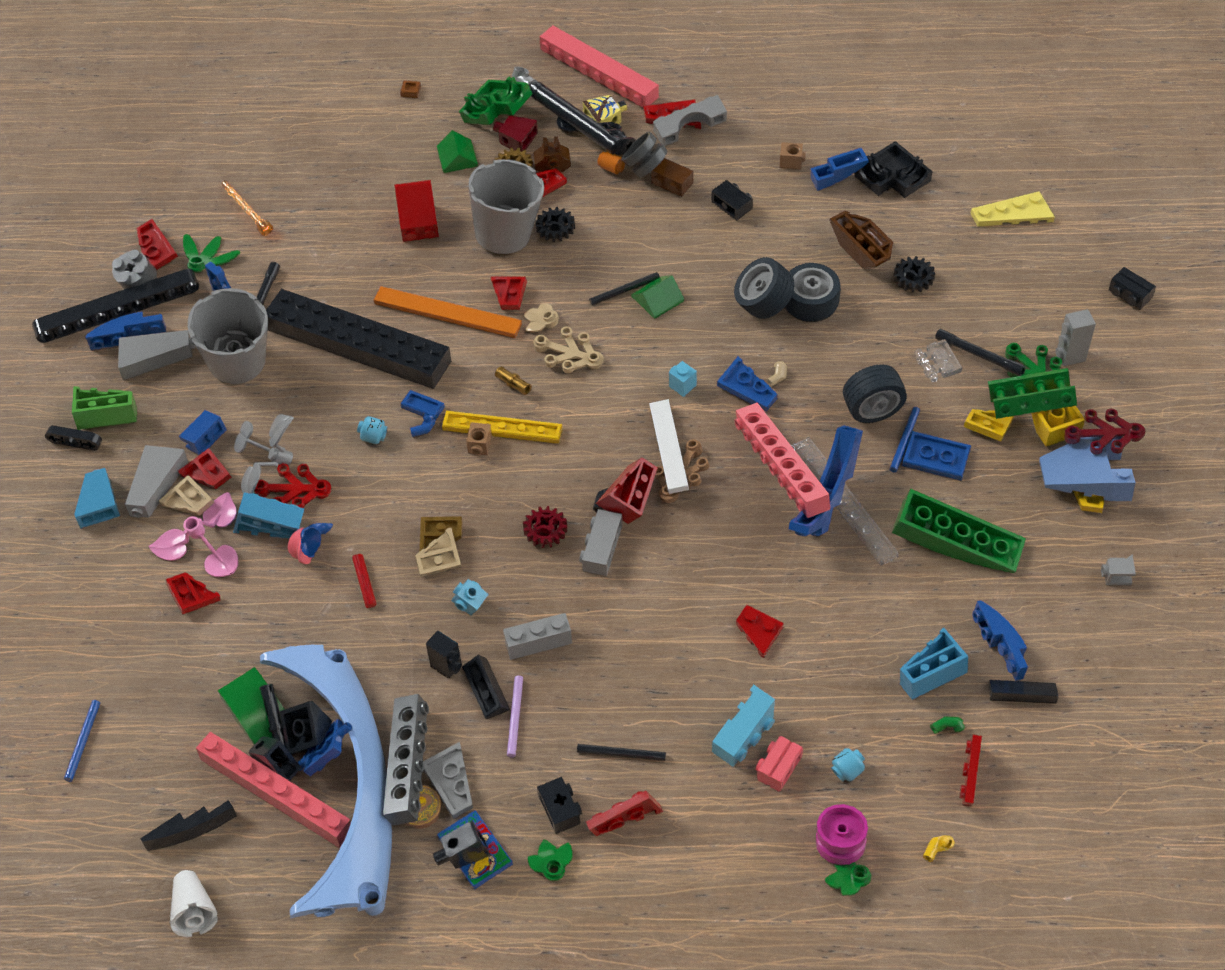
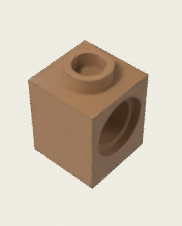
(792, 155)
(479, 438)

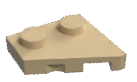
(187, 497)
(439, 555)

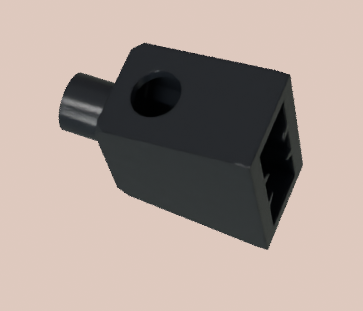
(271, 752)
(462, 847)

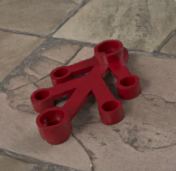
(1130, 432)

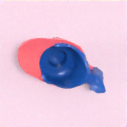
(306, 541)

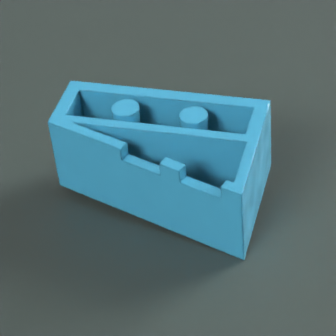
(745, 728)

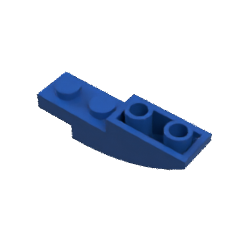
(125, 326)
(1001, 633)

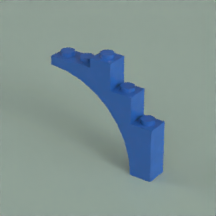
(836, 472)

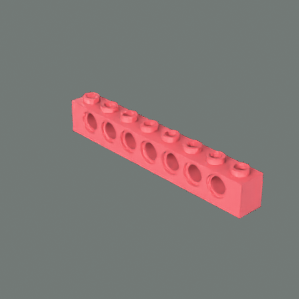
(782, 460)

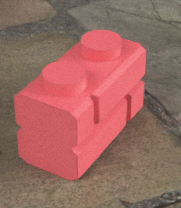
(779, 763)

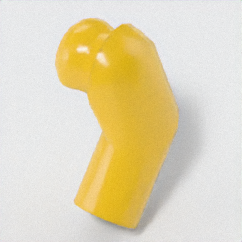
(936, 845)

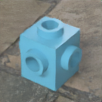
(469, 596)

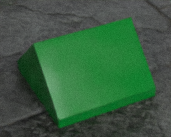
(456, 153)
(659, 296)

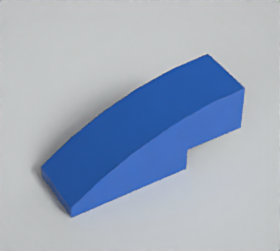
(838, 168)

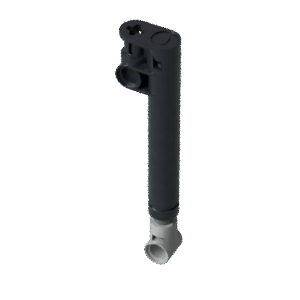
(605, 134)

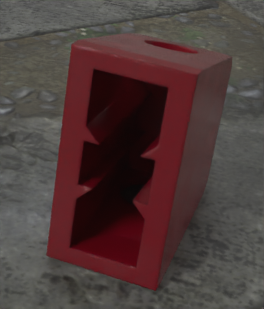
(516, 132)

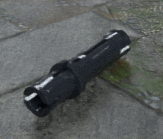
(272, 712)

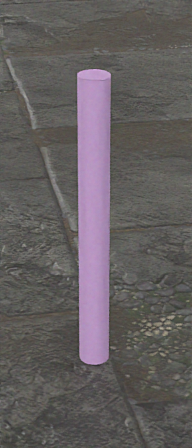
(515, 713)

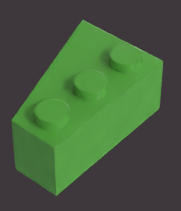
(99, 408)

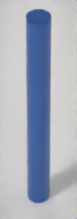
(904, 439)
(80, 745)

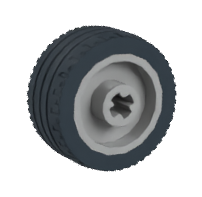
(764, 288)
(815, 292)
(874, 393)

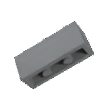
(1075, 337)
(601, 542)
(537, 636)

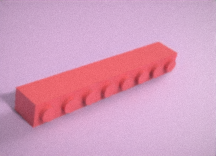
(599, 67)
(274, 789)

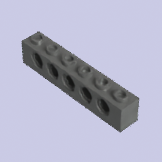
(405, 760)

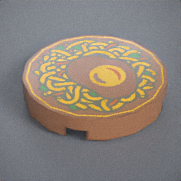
(430, 808)

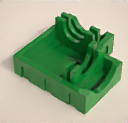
(494, 99)

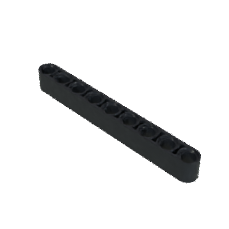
(115, 305)

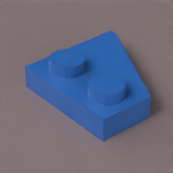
(216, 277)

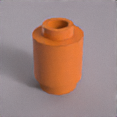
(610, 162)

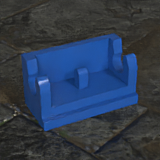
(203, 432)

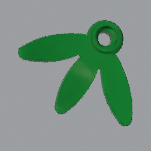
(198, 262)

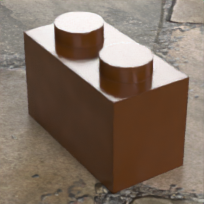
(672, 177)

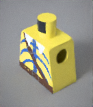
(604, 109)

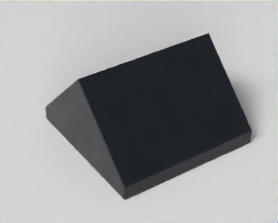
(304, 726)

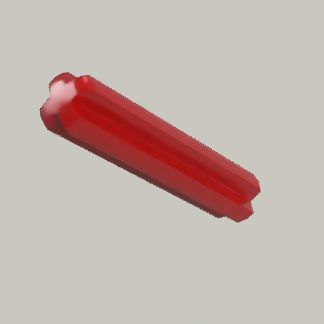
(364, 580)

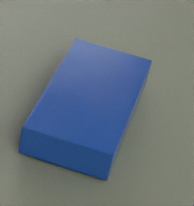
(422, 404)

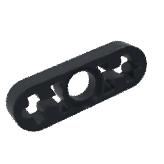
(73, 438)

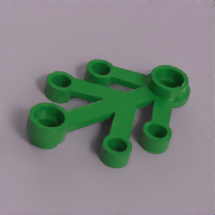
(1013, 352)

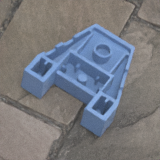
(1082, 471)

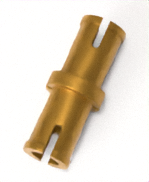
(513, 380)

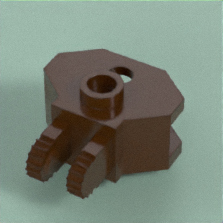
(552, 156)

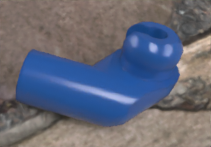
(425, 427)

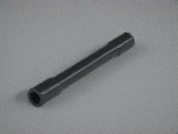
(270, 276)
(1008, 364)

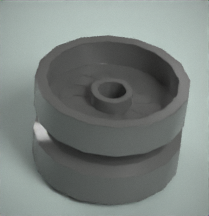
(644, 154)

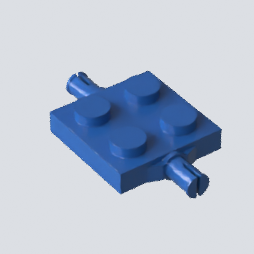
(330, 748)

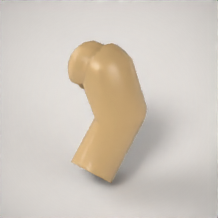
(780, 374)

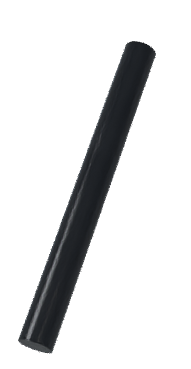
(624, 288)
(621, 752)

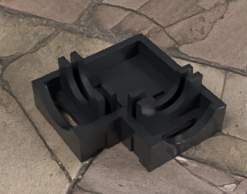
(894, 169)

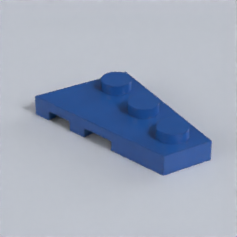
(746, 385)

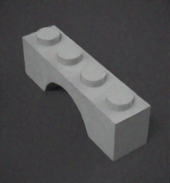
(709, 111)

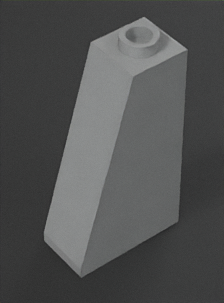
(152, 352)
(153, 478)

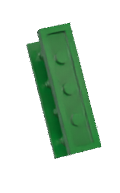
(1032, 393)

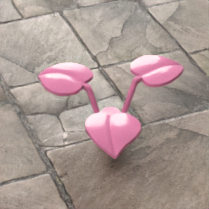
(172, 546)

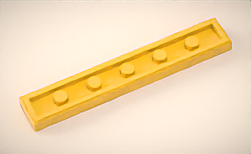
(505, 427)

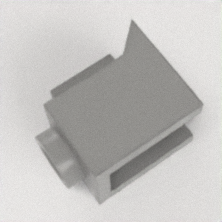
(1118, 571)

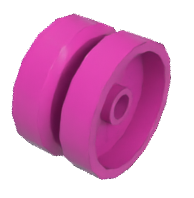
(841, 834)

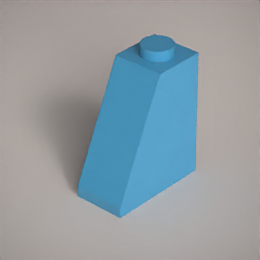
(96, 499)

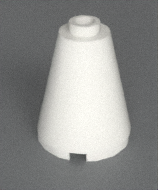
(191, 906)

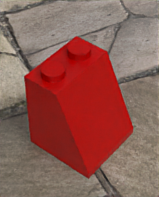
(416, 210)

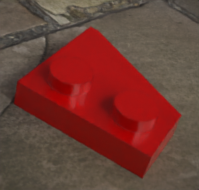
(509, 291)
(206, 470)
(190, 593)
(759, 628)

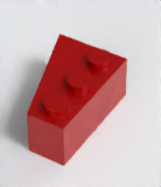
(630, 491)

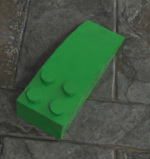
(957, 533)

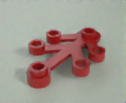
(295, 487)

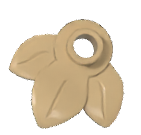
(541, 318)

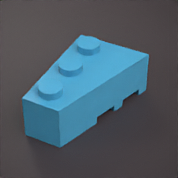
(267, 516)
(934, 666)

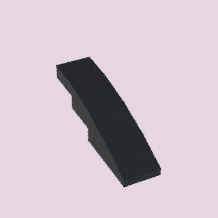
(181, 830)

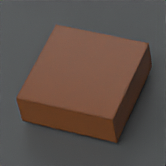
(410, 89)

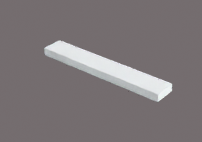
(669, 446)

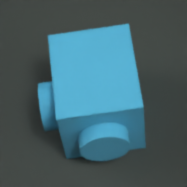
(682, 378)

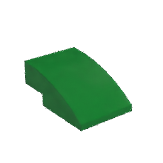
(246, 704)

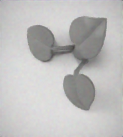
(277, 455)

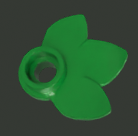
(549, 858)
(849, 878)

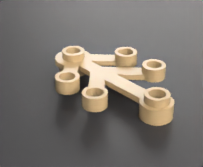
(591, 358)

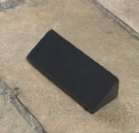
(485, 687)
(1023, 691)

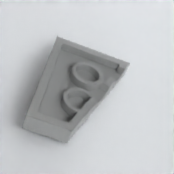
(450, 780)

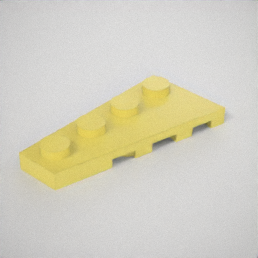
(1014, 210)

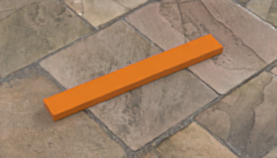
(448, 312)

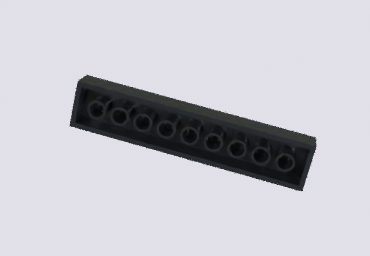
(358, 338)

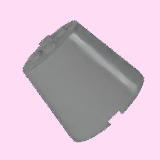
(504, 204)
(230, 334)

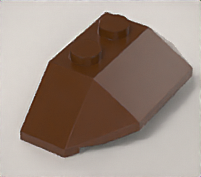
(862, 239)

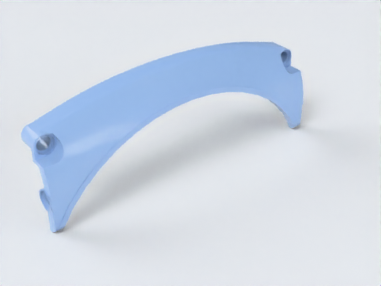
(364, 858)

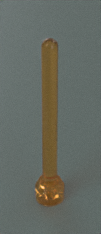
(264, 227)

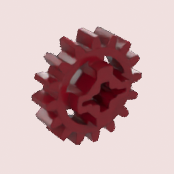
(545, 526)

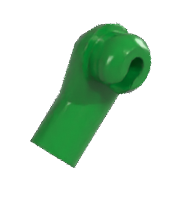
(948, 721)

